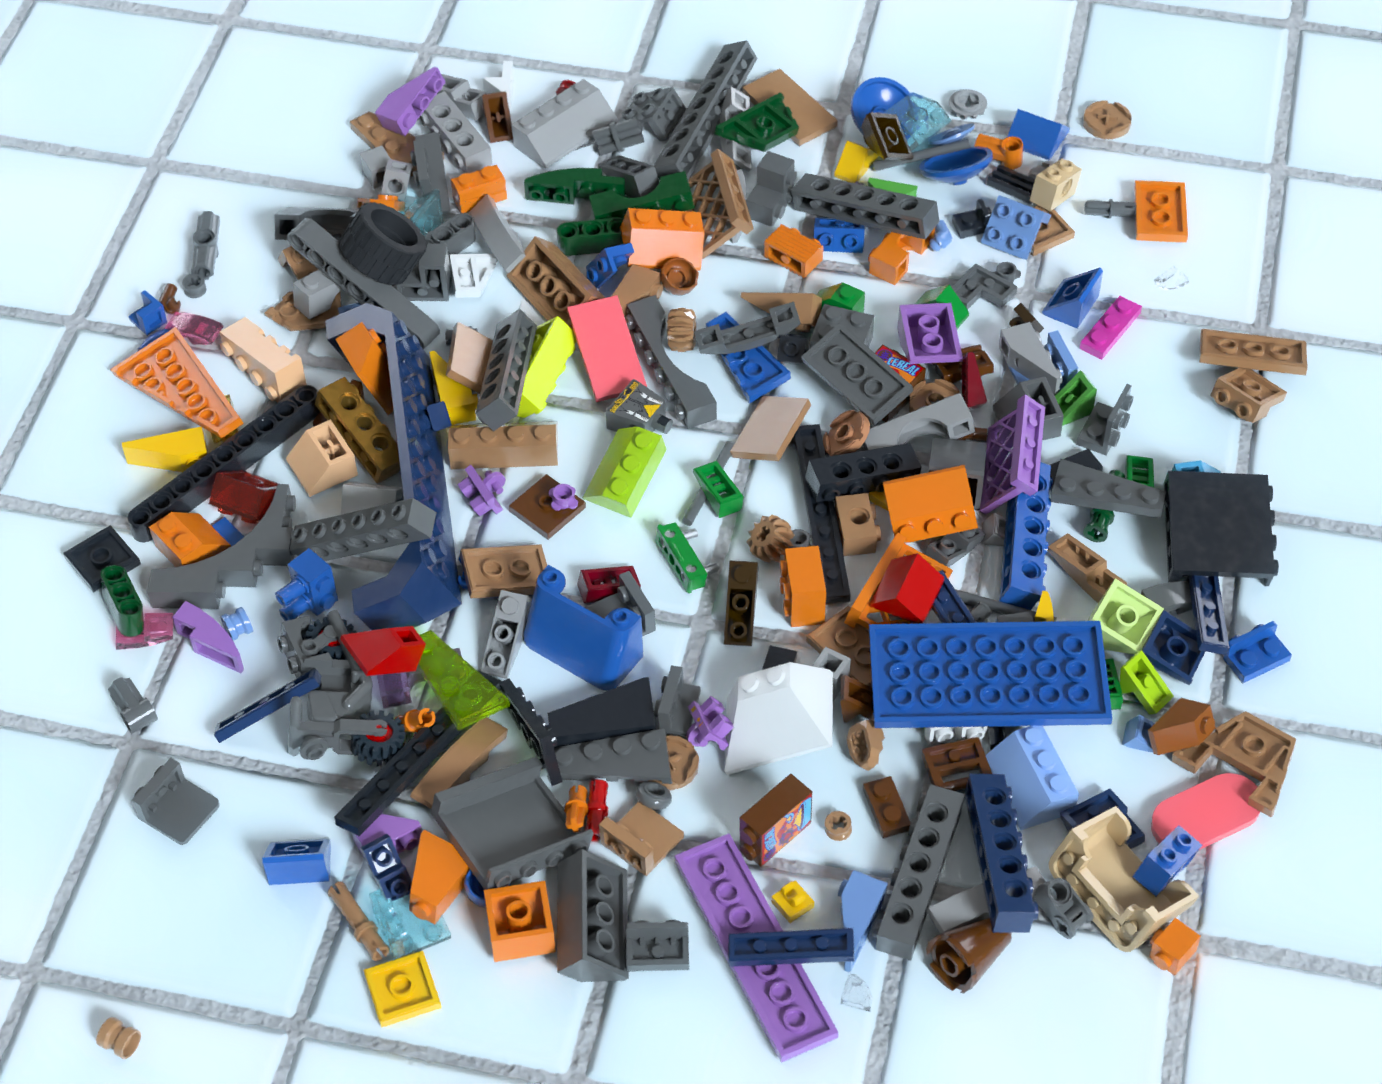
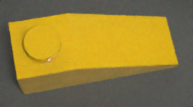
(457, 397)
(167, 451)

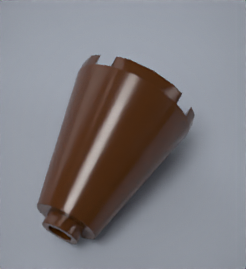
(966, 954)

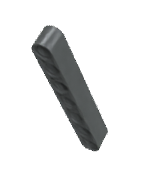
(325, 254)

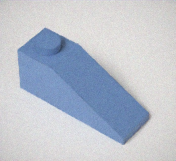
(860, 907)

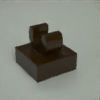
(1025, 317)

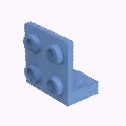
(1013, 227)
(1061, 359)

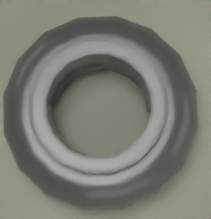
(653, 795)

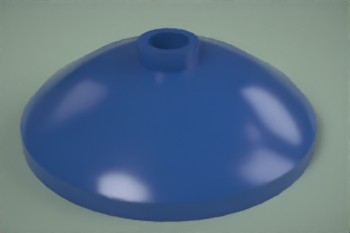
(875, 96)
(957, 166)

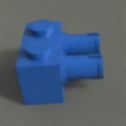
(310, 587)

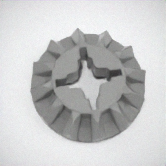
(959, 100)

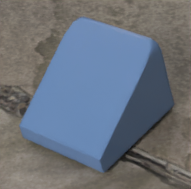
(1137, 735)

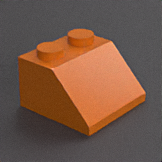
(186, 538)
(519, 921)

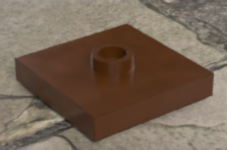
(536, 511)

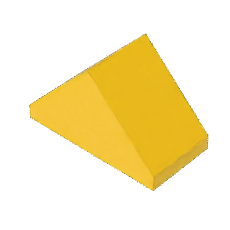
(854, 162)

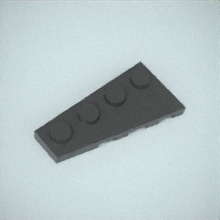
(1100, 490)
(630, 756)

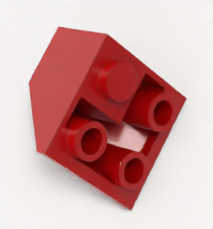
(385, 650)

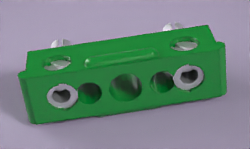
(681, 556)

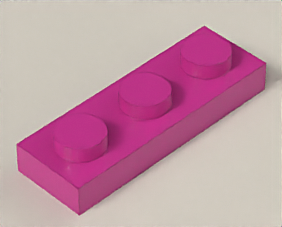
(1110, 327)

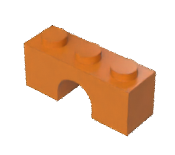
(891, 257)

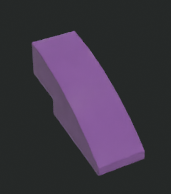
(207, 636)

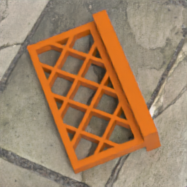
(861, 606)

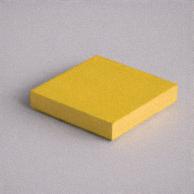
(402, 988)

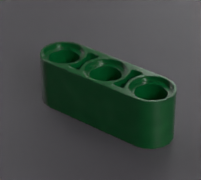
(589, 236)
(122, 600)

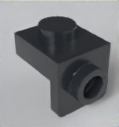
(792, 348)

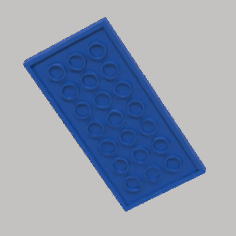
(989, 674)

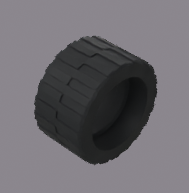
(382, 243)

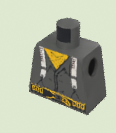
(639, 408)

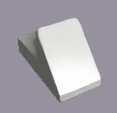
(502, 83)

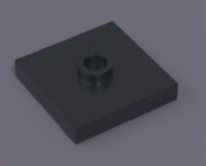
(98, 552)

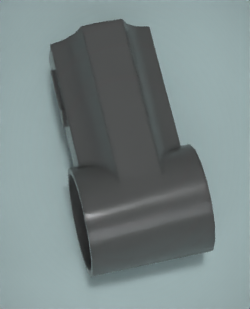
(133, 708)

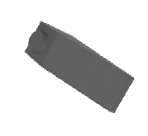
(639, 176)

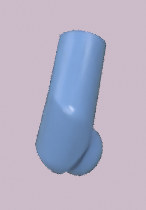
(942, 238)

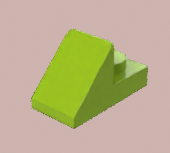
(1141, 678)

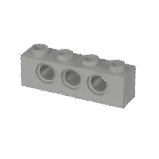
(457, 134)

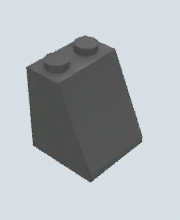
(953, 453)

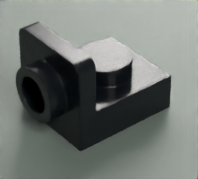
(972, 222)

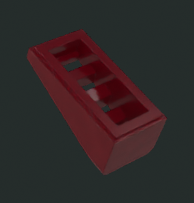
(972, 386)
(590, 582)

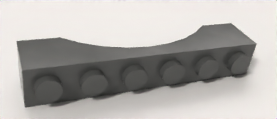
(691, 397)

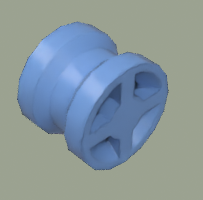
(236, 623)

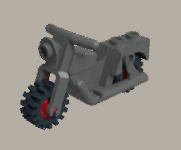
(339, 701)

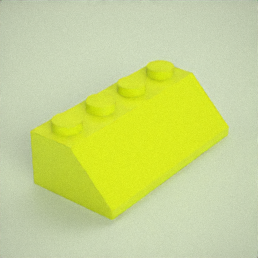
(550, 350)

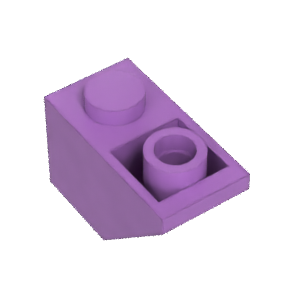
(403, 832)

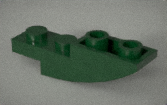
(571, 183)

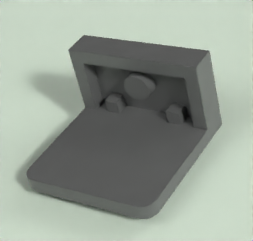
(174, 804)

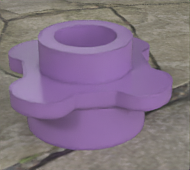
(563, 491)

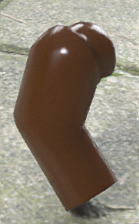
(168, 301)

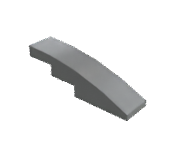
(497, 233)
(969, 906)

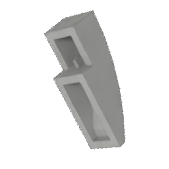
(464, 97)

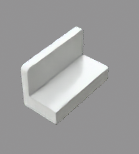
(363, 496)

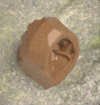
(865, 744)

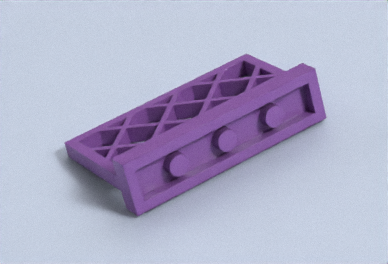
(1023, 457)

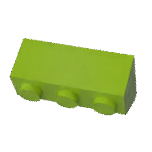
(626, 470)

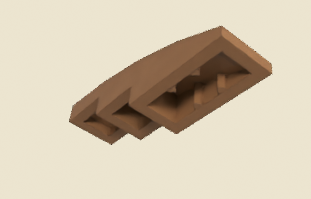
(1083, 566)
(460, 760)

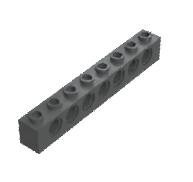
(704, 111)

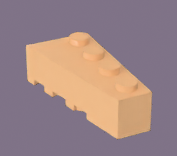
(263, 359)

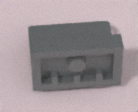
(658, 108)
(1105, 422)
(629, 597)

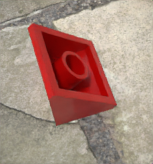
(908, 588)

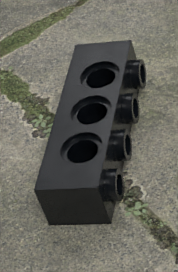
(860, 471)

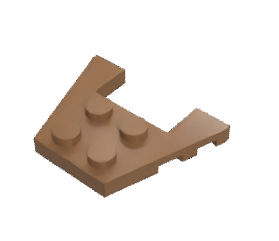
(1250, 747)

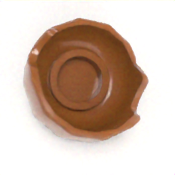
(679, 276)

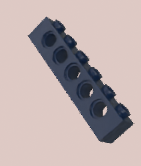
(1000, 854)

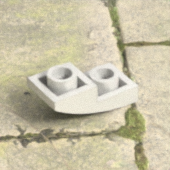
(943, 734)

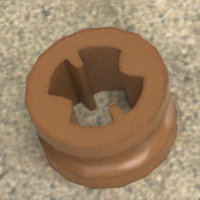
(840, 833)

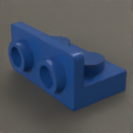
(839, 235)
(607, 262)
(1256, 652)

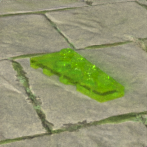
(457, 685)

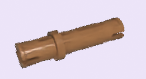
(364, 930)

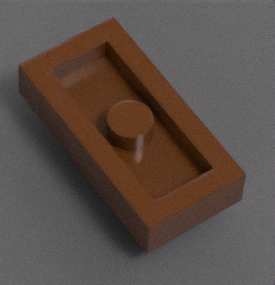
(886, 807)

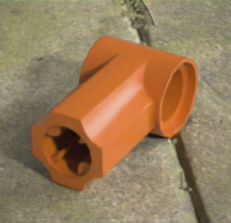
(1007, 151)

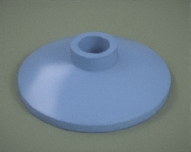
(952, 135)

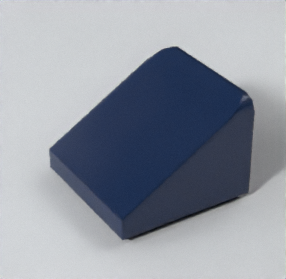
(438, 416)

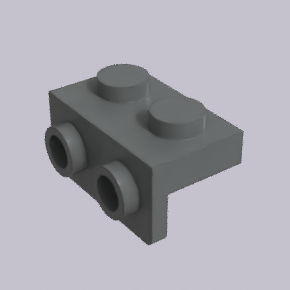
(673, 707)
(657, 946)

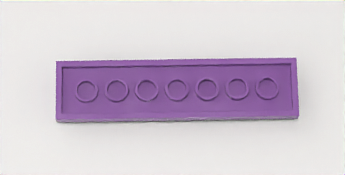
(734, 904)

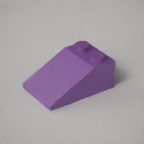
(929, 333)

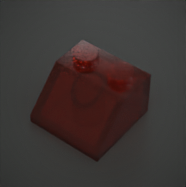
(242, 495)

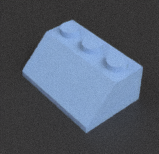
(1035, 775)

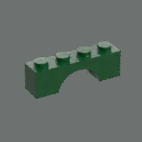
(671, 194)

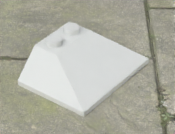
(778, 715)

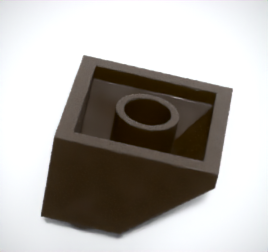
(886, 136)

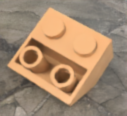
(322, 459)

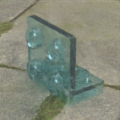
(402, 929)

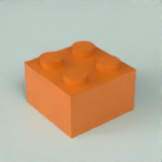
(803, 586)

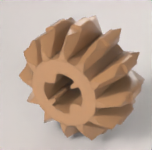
(681, 329)
(770, 538)

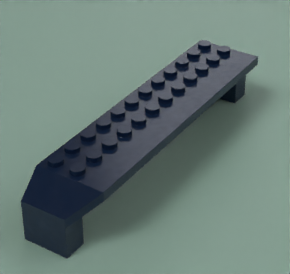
(426, 574)

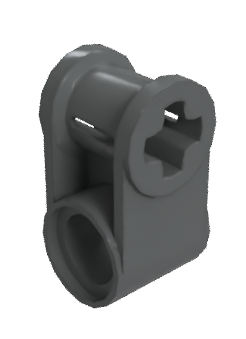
(1066, 909)

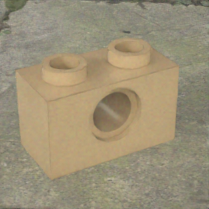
(1055, 184)

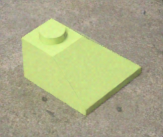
(1125, 618)

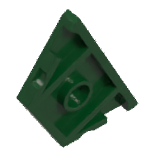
(761, 125)

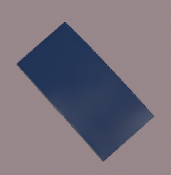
(387, 868)

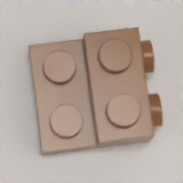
(1247, 394)

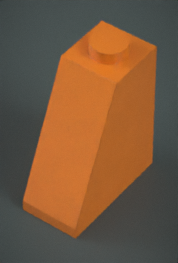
(436, 877)

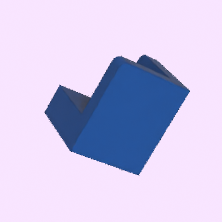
(149, 316)

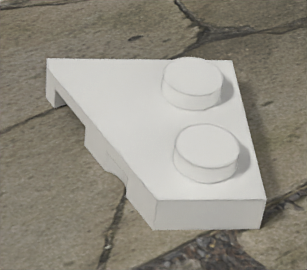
(471, 273)

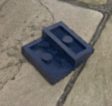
(1097, 805)

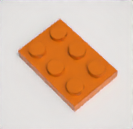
(1160, 211)

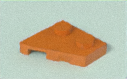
(388, 200)

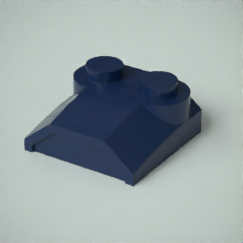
(1173, 648)

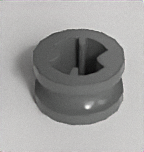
(194, 285)

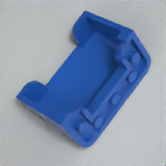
(580, 640)

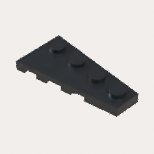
(533, 729)

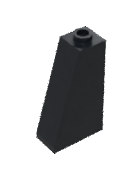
(605, 715)

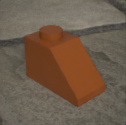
(1182, 727)

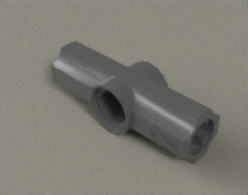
(206, 244)

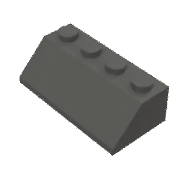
(591, 919)

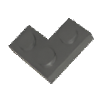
(983, 283)

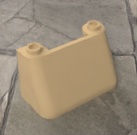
(1101, 874)

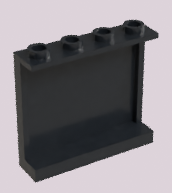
(1219, 525)

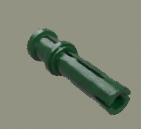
(1100, 519)

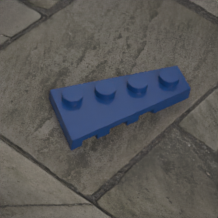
(753, 369)

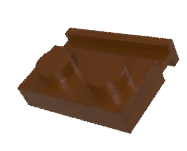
(953, 370)

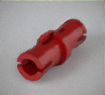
(597, 807)

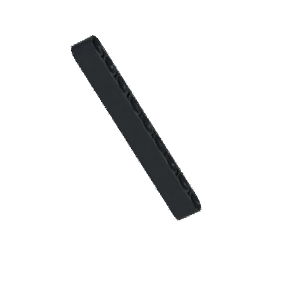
(234, 454)

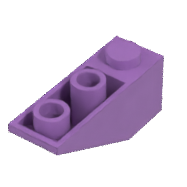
(407, 103)

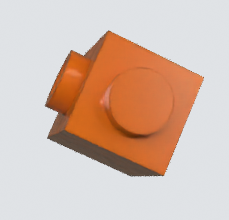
(1173, 946)

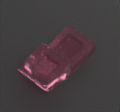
(196, 328)
(157, 629)

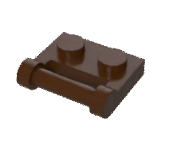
(954, 759)

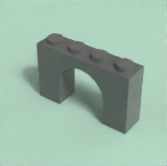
(331, 219)

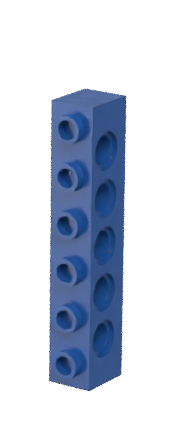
(1026, 544)

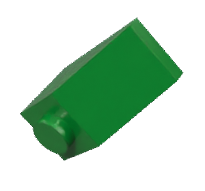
(843, 296)

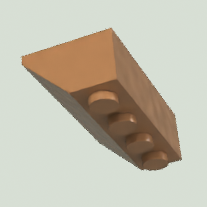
(551, 280)
(508, 446)

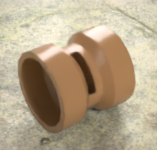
(118, 1038)

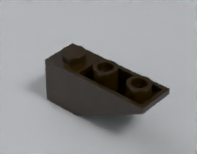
(741, 603)

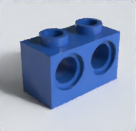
(1167, 860)

